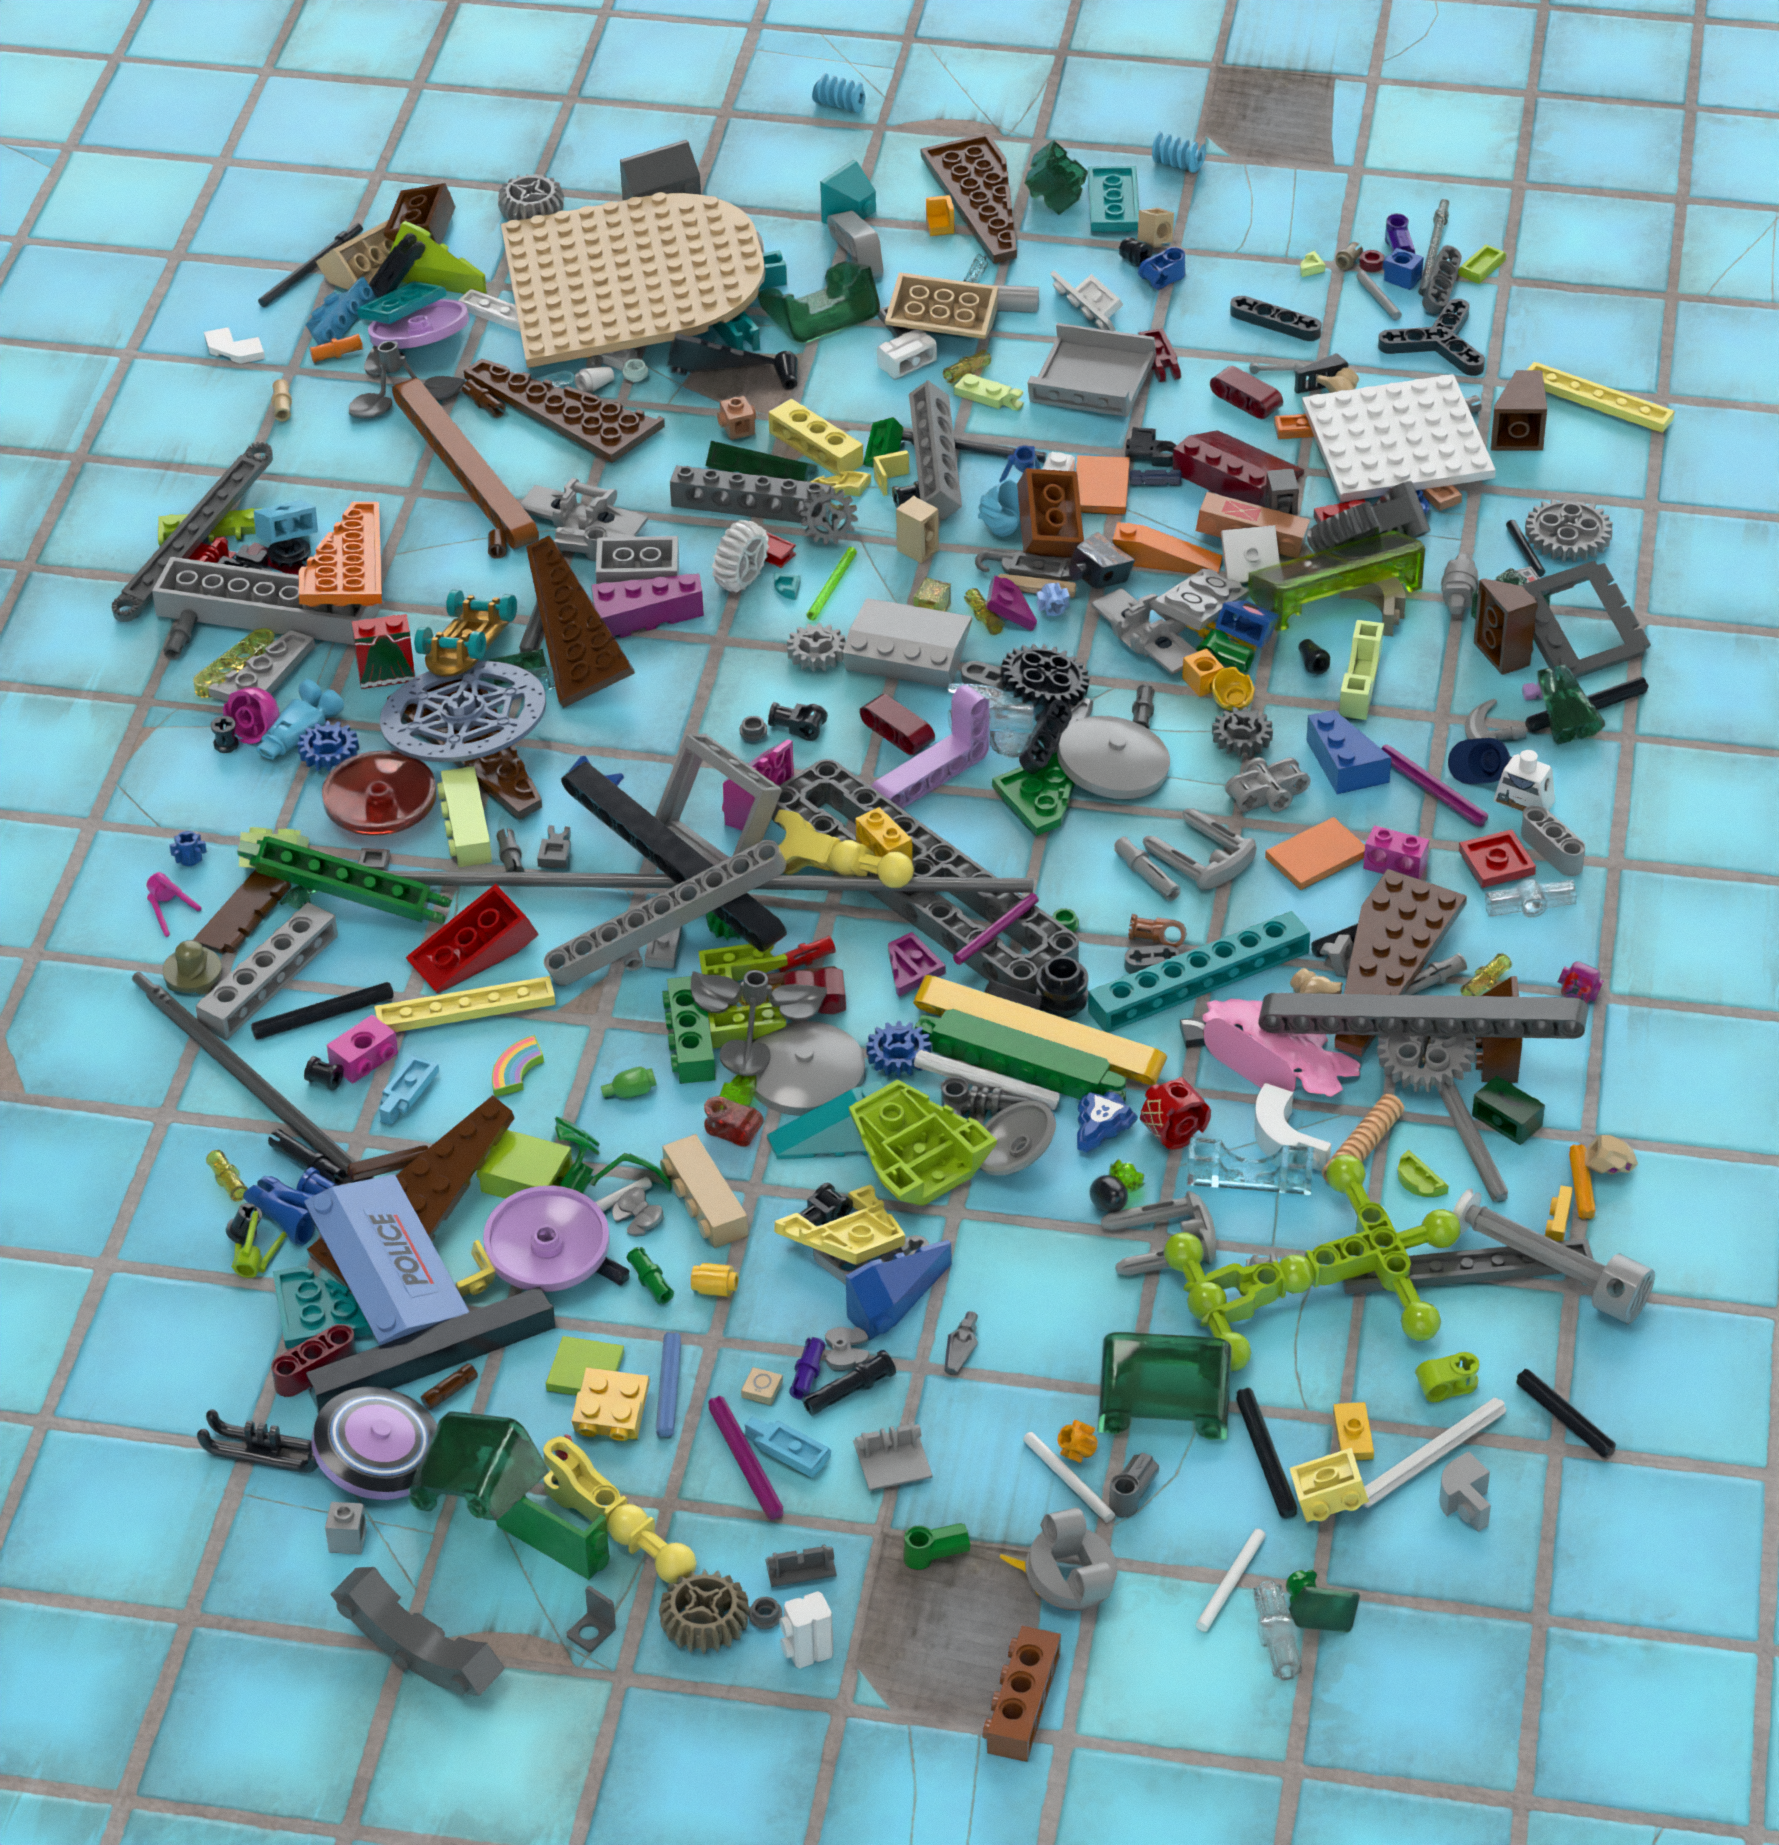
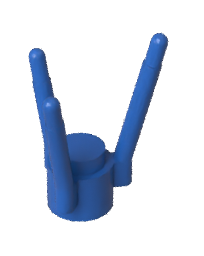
(1023, 458)

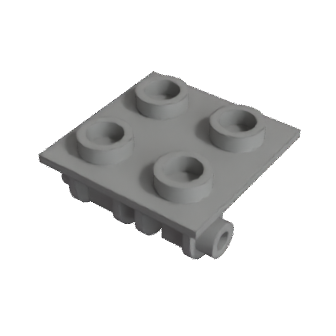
(892, 1457)

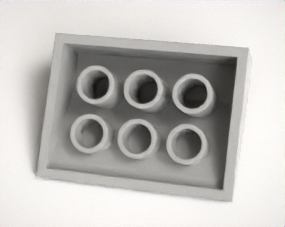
(906, 642)

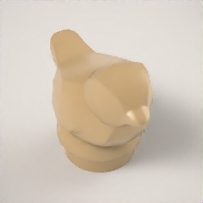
(1343, 380)
(1307, 982)

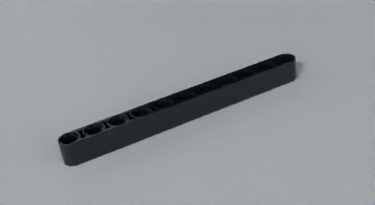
(667, 851)

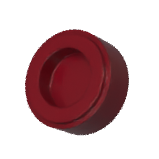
(1371, 261)

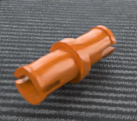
(335, 348)

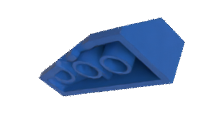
(886, 1291)

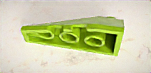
(440, 266)

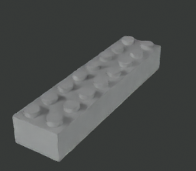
(250, 600)

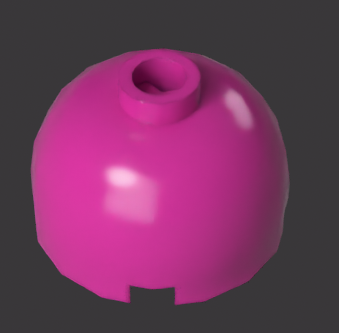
(253, 713)

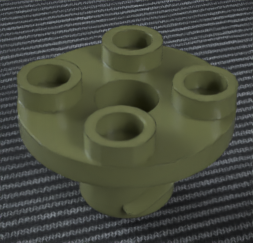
(192, 968)

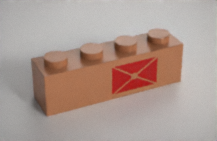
(1225, 513)

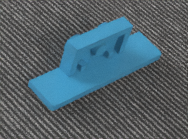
(339, 312)

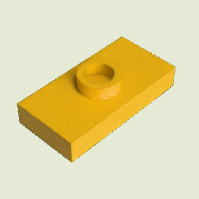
(1353, 1429)

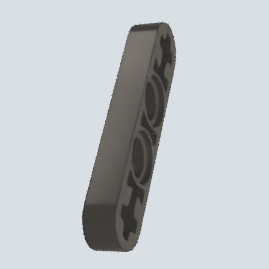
(1443, 280)

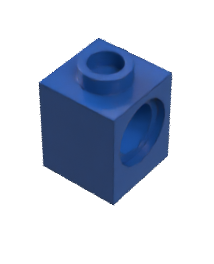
(1403, 268)

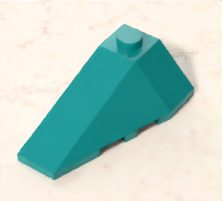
(823, 1129)

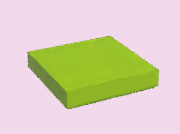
(574, 1357)

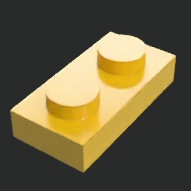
(1560, 1210)

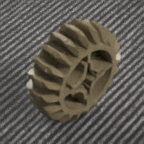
(701, 1621)

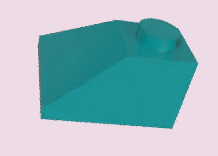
(847, 191)

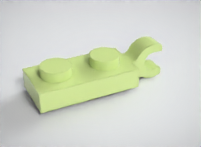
(988, 392)

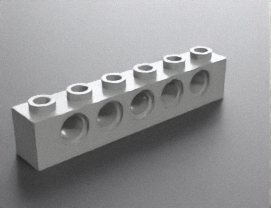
(935, 449)
(267, 970)

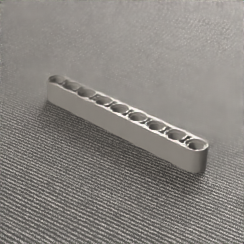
(652, 917)

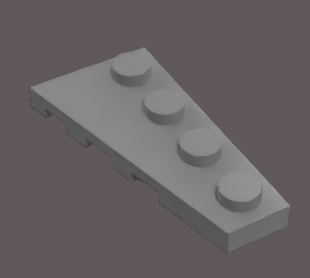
(267, 669)

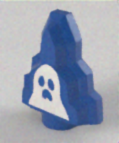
(1102, 1119)

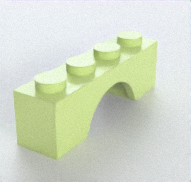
(1362, 670)

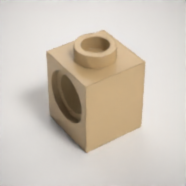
(1155, 226)

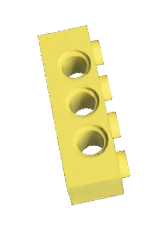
(815, 437)

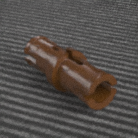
(483, 398)

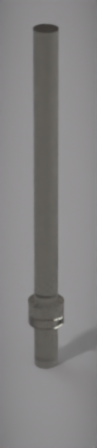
(1440, 220)

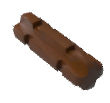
(449, 1386)

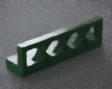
(752, 462)

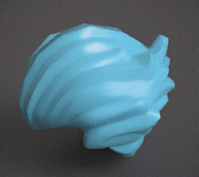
(1001, 509)

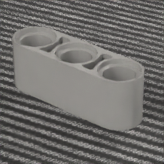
(1553, 840)

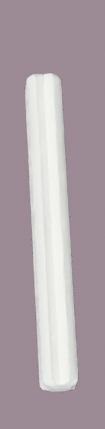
(984, 1078)

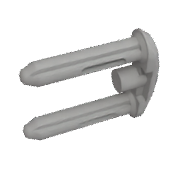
(1221, 867)
(1200, 1225)

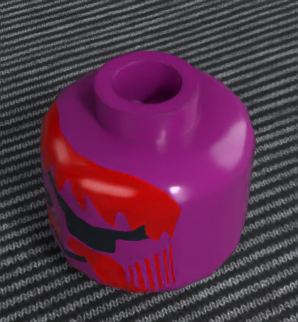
(1580, 982)

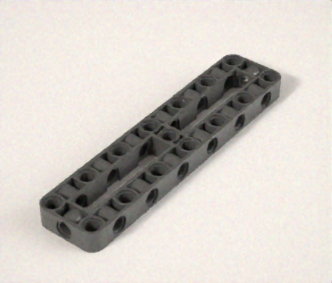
(933, 857)

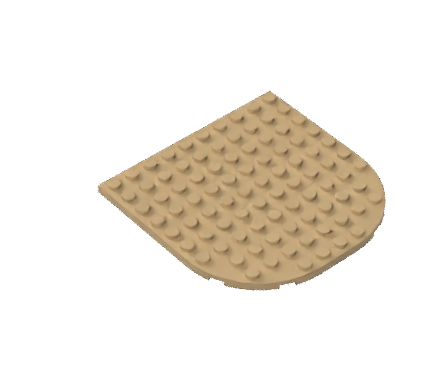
(629, 273)

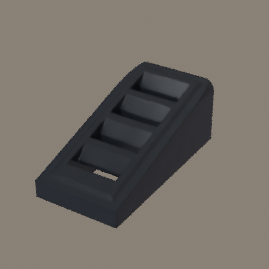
(1326, 367)

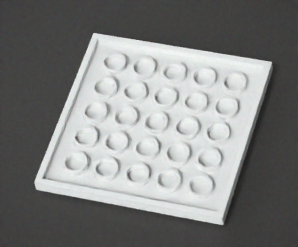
(1397, 436)

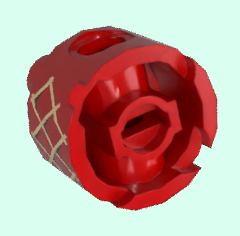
(1174, 1113)

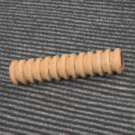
(1370, 1129)

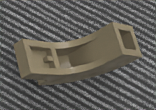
(1387, 596)

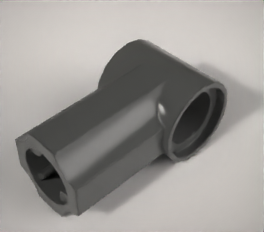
(1131, 1484)

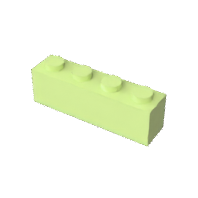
(466, 817)

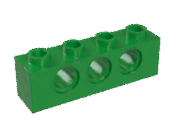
(690, 1033)

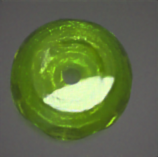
(1127, 1173)

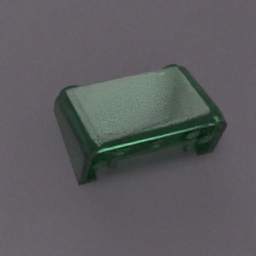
(844, 303)
(1165, 1380)
(477, 1459)

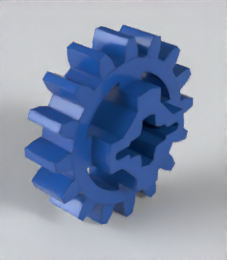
(327, 745)
(898, 1048)

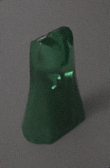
(1567, 706)

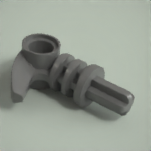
(957, 1096)

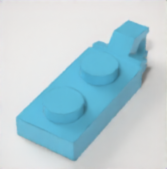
(406, 1087)
(788, 1445)

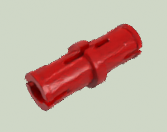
(823, 947)

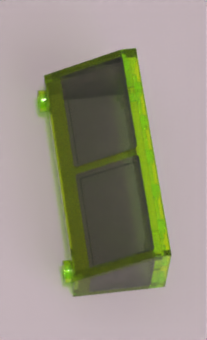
(1336, 570)

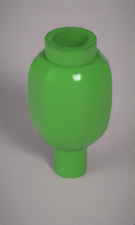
(630, 1083)

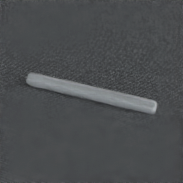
(1473, 1142)

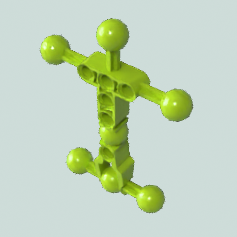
(1297, 1272)

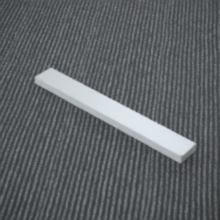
(506, 315)

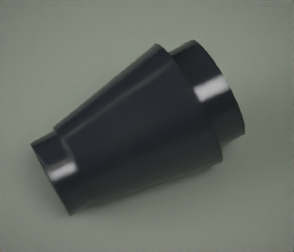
(786, 368)
(1314, 657)

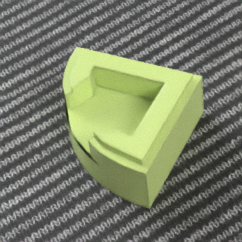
(1312, 265)

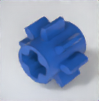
(188, 848)

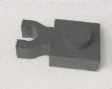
(556, 849)

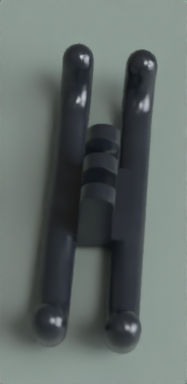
(261, 1448)

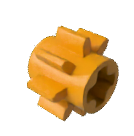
(1077, 1441)

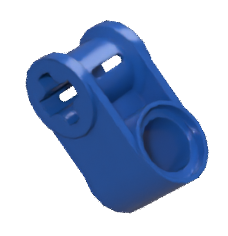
(1164, 267)

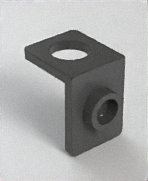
(599, 1615)

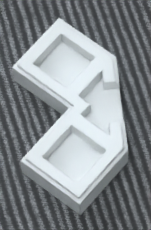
(243, 351)

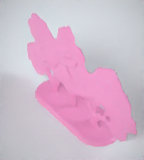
(1272, 1056)

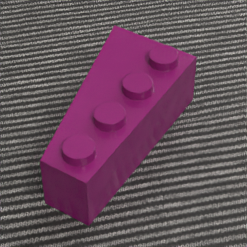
(648, 602)

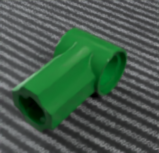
(1227, 651)
(924, 1545)

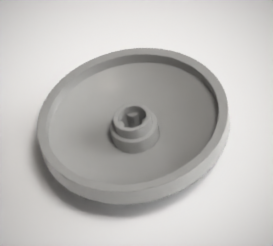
(1113, 757)
(808, 1067)

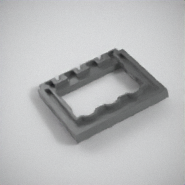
(1552, 640)

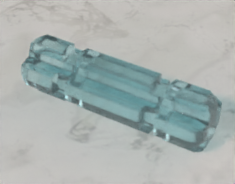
(977, 269)

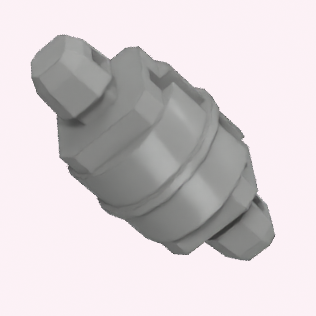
(1459, 582)

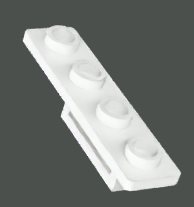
(1092, 297)

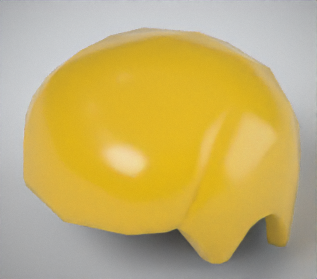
(1232, 689)

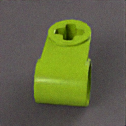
(1446, 1379)

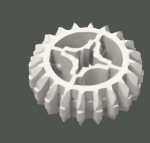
(740, 555)

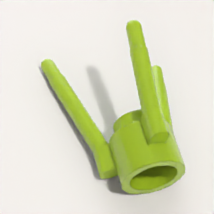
(249, 1259)

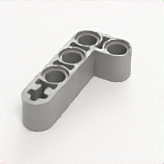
(858, 240)

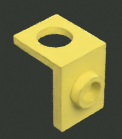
(890, 466)
(478, 1282)

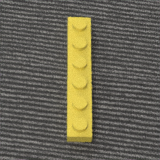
(1605, 399)
(467, 1004)

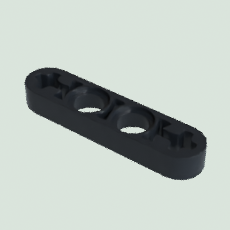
(1301, 325)

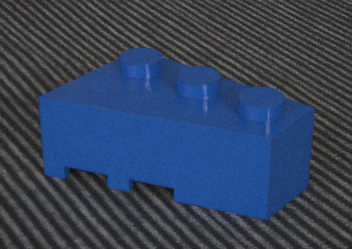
(1346, 753)

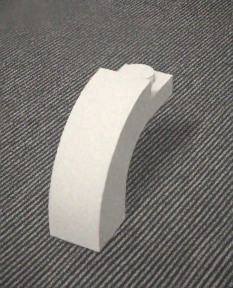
(1273, 1131)

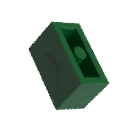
(1508, 1110)

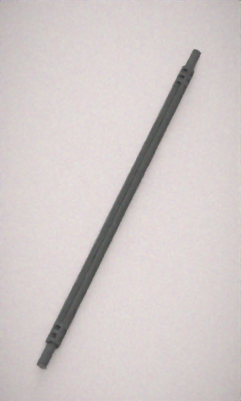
(244, 1073)

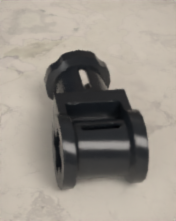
(799, 719)
(825, 1204)

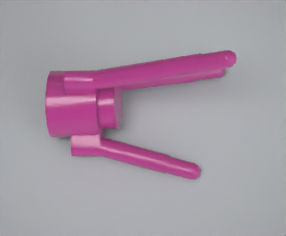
(164, 890)

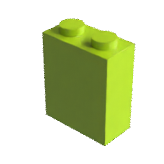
(523, 1163)

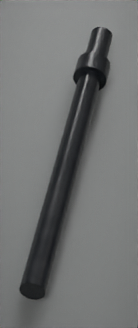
(311, 264)
(980, 447)

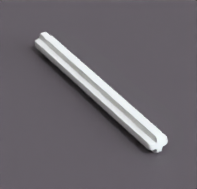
(1434, 1451)

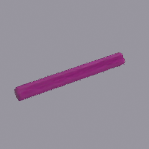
(1436, 787)
(745, 1458)

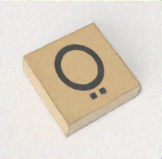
(761, 1386)

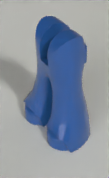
(283, 1206)

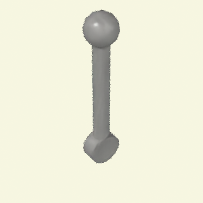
(1255, 367)

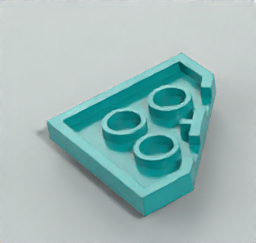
(313, 1305)

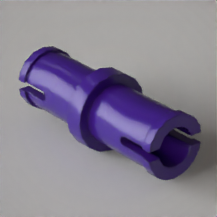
(807, 1368)

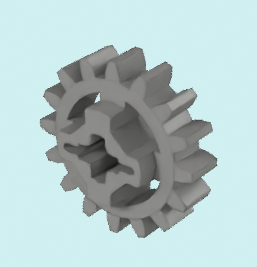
(816, 647)

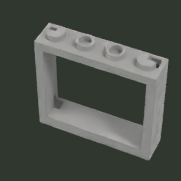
(702, 747)

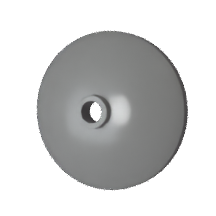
(1021, 1135)

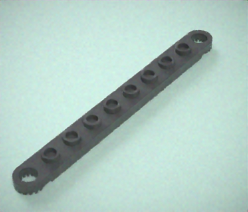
(193, 528)

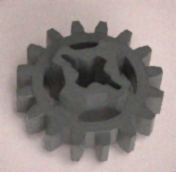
(838, 513)
(1242, 731)

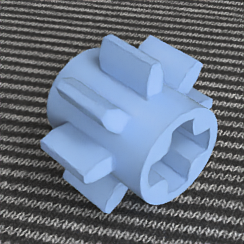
(1053, 599)

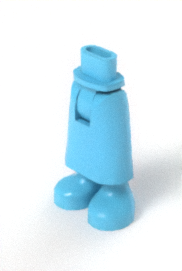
(298, 716)

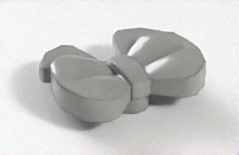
(634, 1203)
(842, 1355)

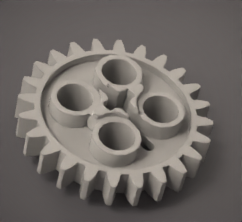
(1568, 529)
(1444, 1058)

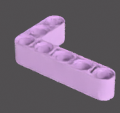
(946, 758)

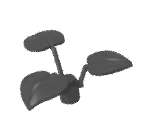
(389, 359)
(716, 992)

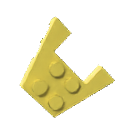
(852, 1237)

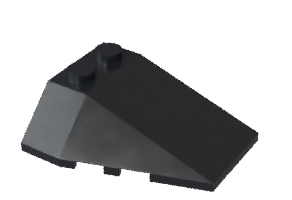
(699, 355)

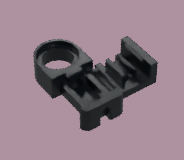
(1145, 446)

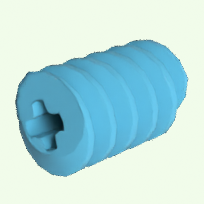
(839, 94)
(1178, 155)

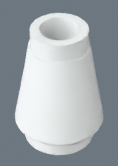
(593, 378)

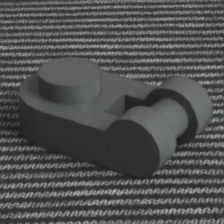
(981, 674)

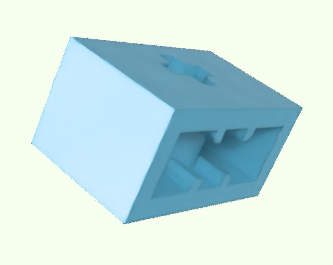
(285, 521)

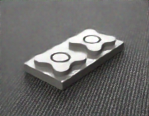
(1199, 598)

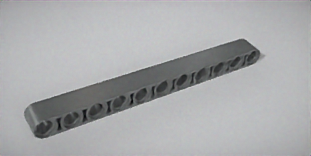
(1424, 1015)

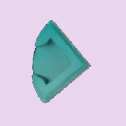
(787, 585)

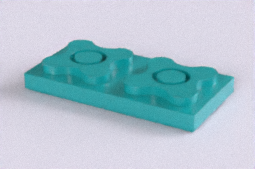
(1113, 198)

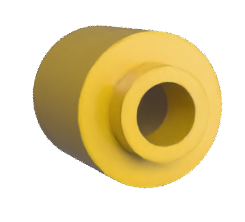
(714, 1279)

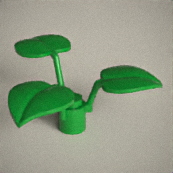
(579, 1174)

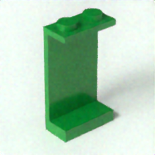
(576, 1549)

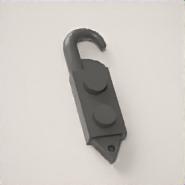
(1026, 564)

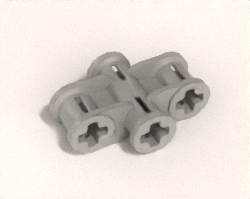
(1267, 784)

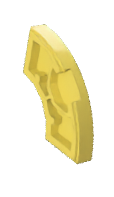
(850, 481)

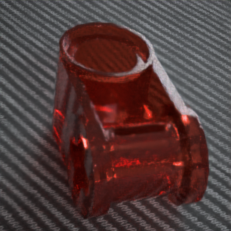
(734, 1123)

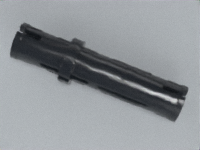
(306, 1156)

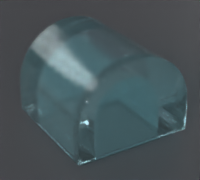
(545, 676)

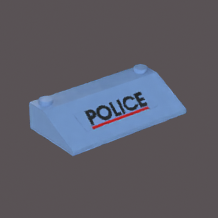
(385, 1257)

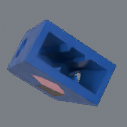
(1251, 624)

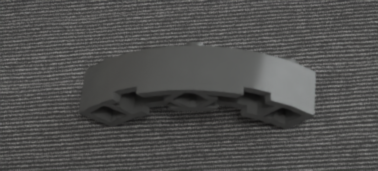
(412, 1639)

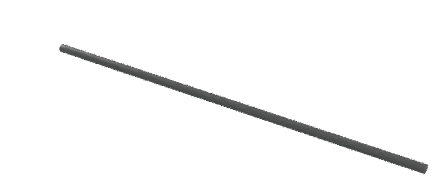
(781, 882)

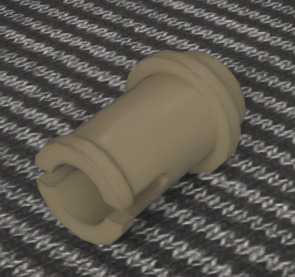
(1346, 258)

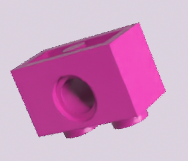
(363, 1048)

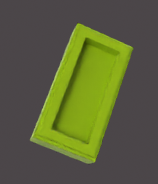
(1482, 264)

